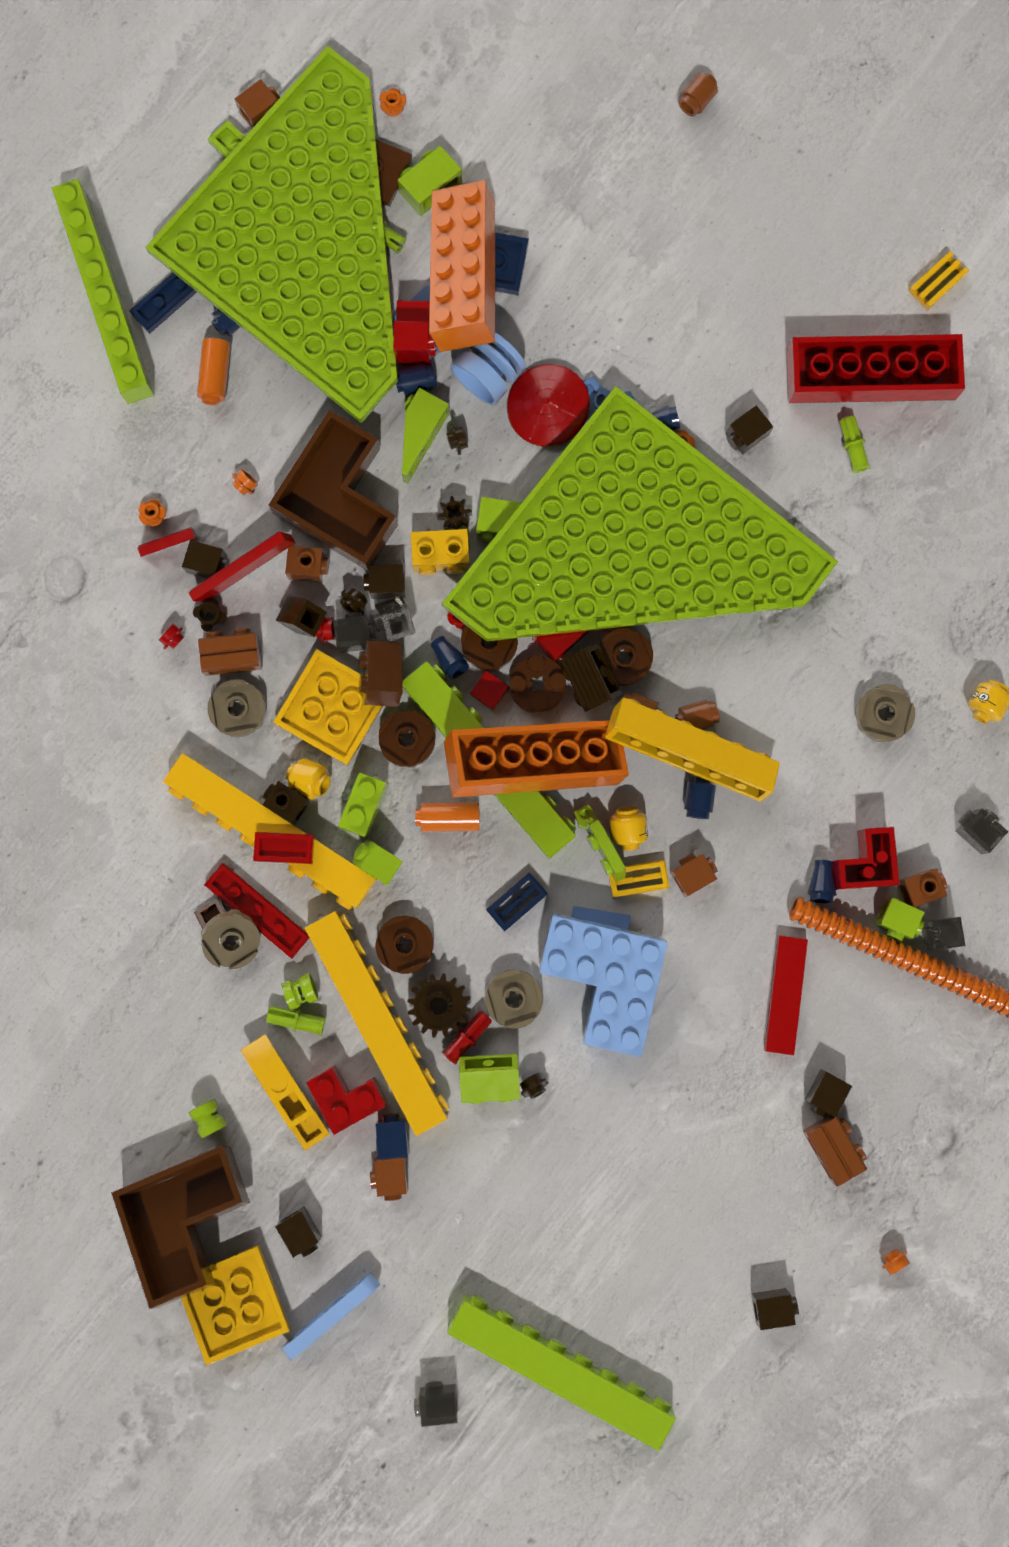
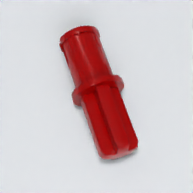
(467, 1037)

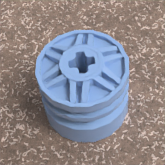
(487, 369)

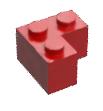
(411, 333)
(876, 863)
(345, 1107)

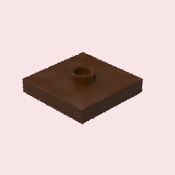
(390, 166)

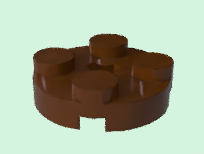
(632, 643)
(483, 658)
(537, 700)
(407, 722)
(397, 959)

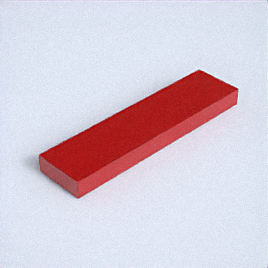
(242, 567)
(268, 918)
(785, 995)

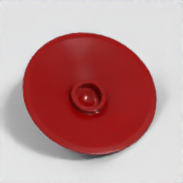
(548, 405)

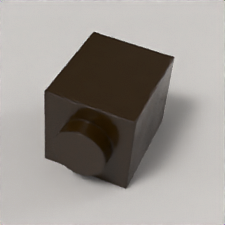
(748, 430)
(204, 559)
(385, 581)
(301, 616)
(827, 1094)
(299, 1233)
(774, 1308)

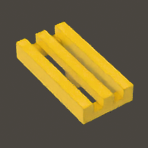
(954, 265)
(662, 874)

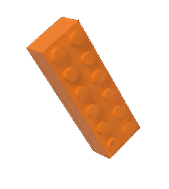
(462, 266)
(533, 758)

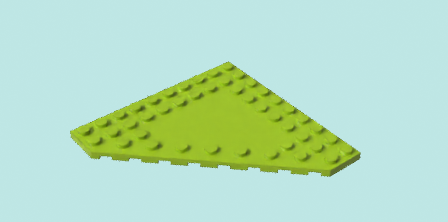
(296, 237)
(634, 535)

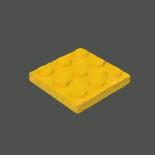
(328, 708)
(238, 1308)

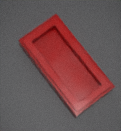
(166, 541)
(283, 848)

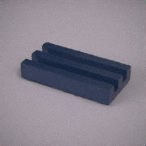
(535, 885)

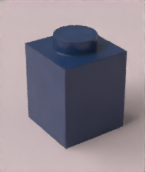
(392, 1137)

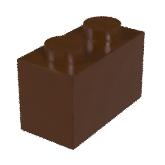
(381, 673)

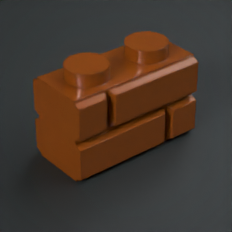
(230, 652)
(835, 1149)

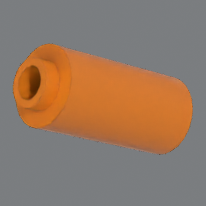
(213, 371)
(448, 817)

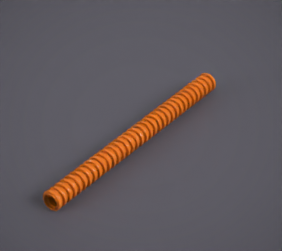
(901, 956)

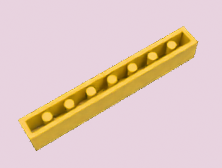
(248, 816)
(377, 1022)

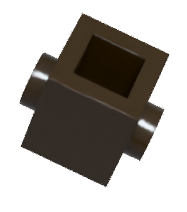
(292, 809)

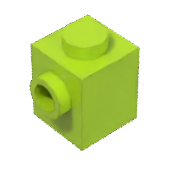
(376, 861)
(900, 919)

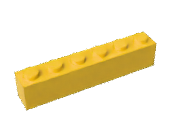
(692, 749)

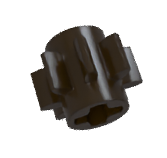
(454, 506)

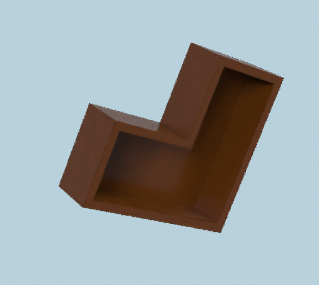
(322, 498)
(162, 1221)

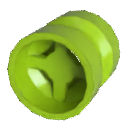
(300, 991)
(207, 1118)

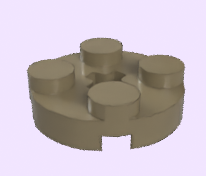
(224, 698)
(899, 705)
(225, 954)
(528, 1007)

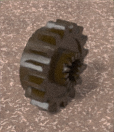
(431, 1019)

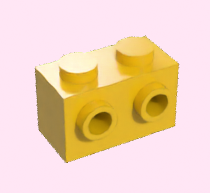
(440, 551)

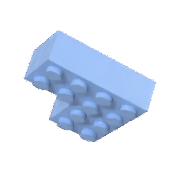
(621, 967)

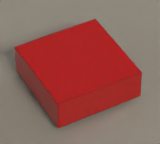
(489, 690)

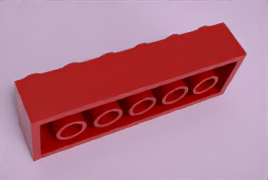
(875, 368)

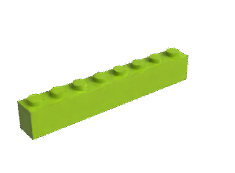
(102, 292)
(447, 712)
(562, 1372)

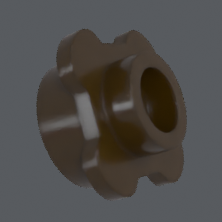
(457, 438)
(353, 601)
(203, 609)
(533, 1086)

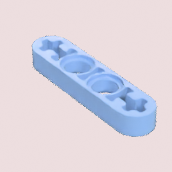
(330, 1316)

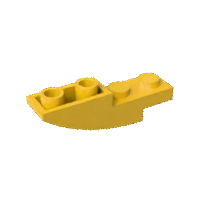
(284, 1092)

